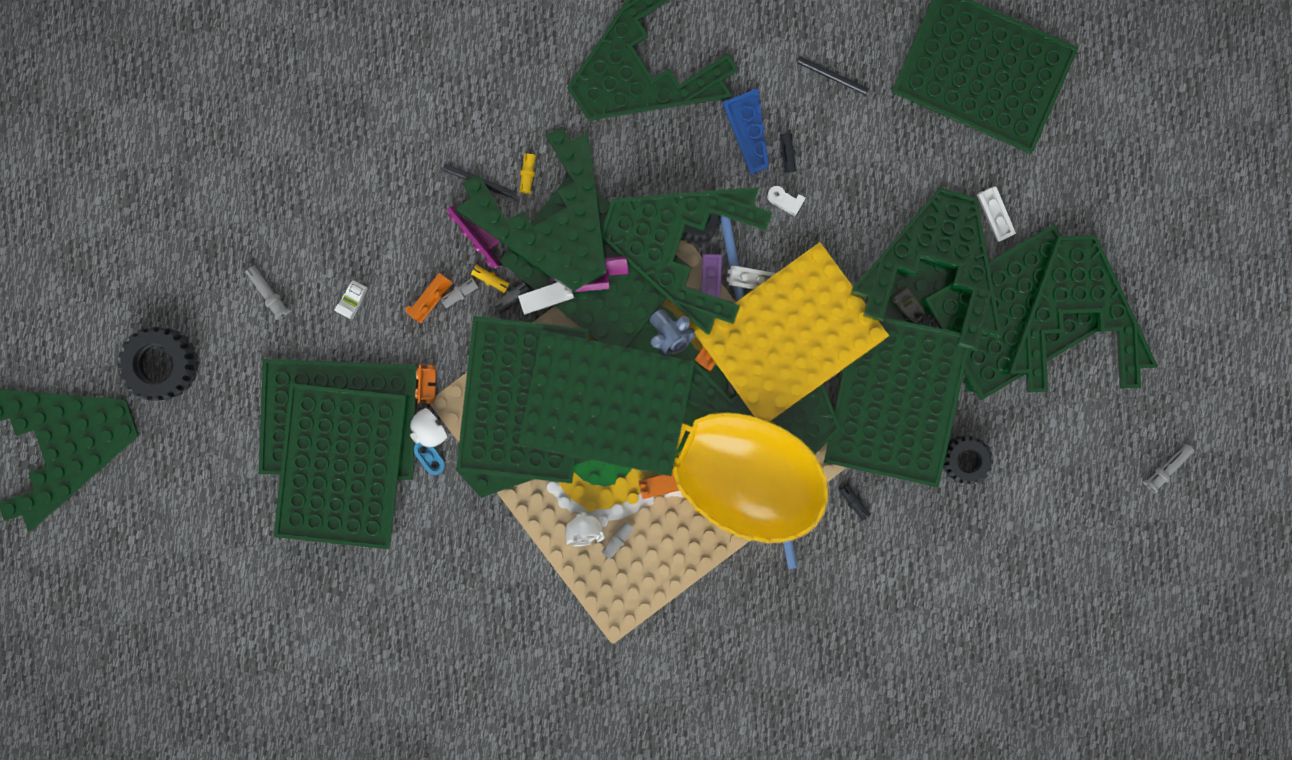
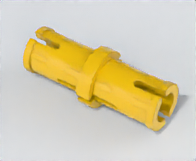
(527, 173)
(490, 279)

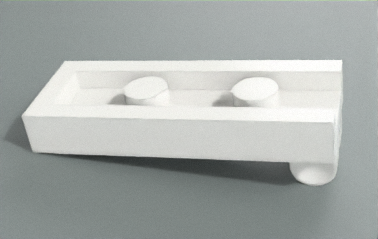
(996, 213)
(747, 277)
(544, 297)

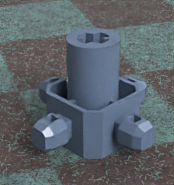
(672, 335)

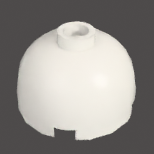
(426, 429)
(583, 530)

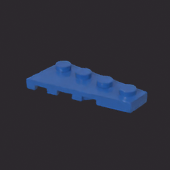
(747, 126)

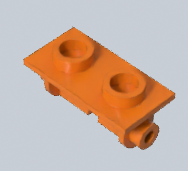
(424, 391)

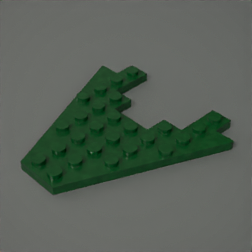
(76, 442)

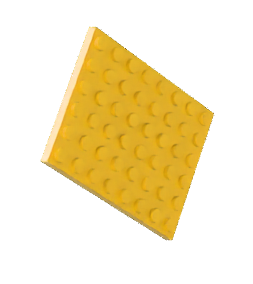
(792, 334)

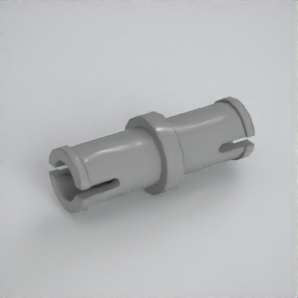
(459, 293)
(617, 540)

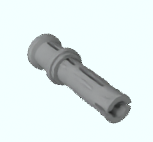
(272, 300)
(1163, 474)

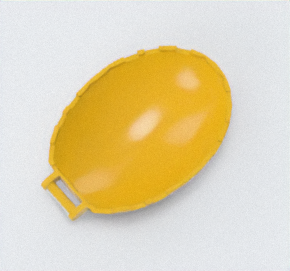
(751, 477)

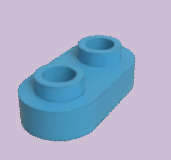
(428, 458)

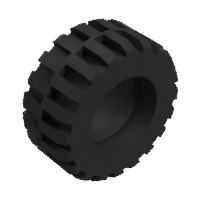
(132, 363)

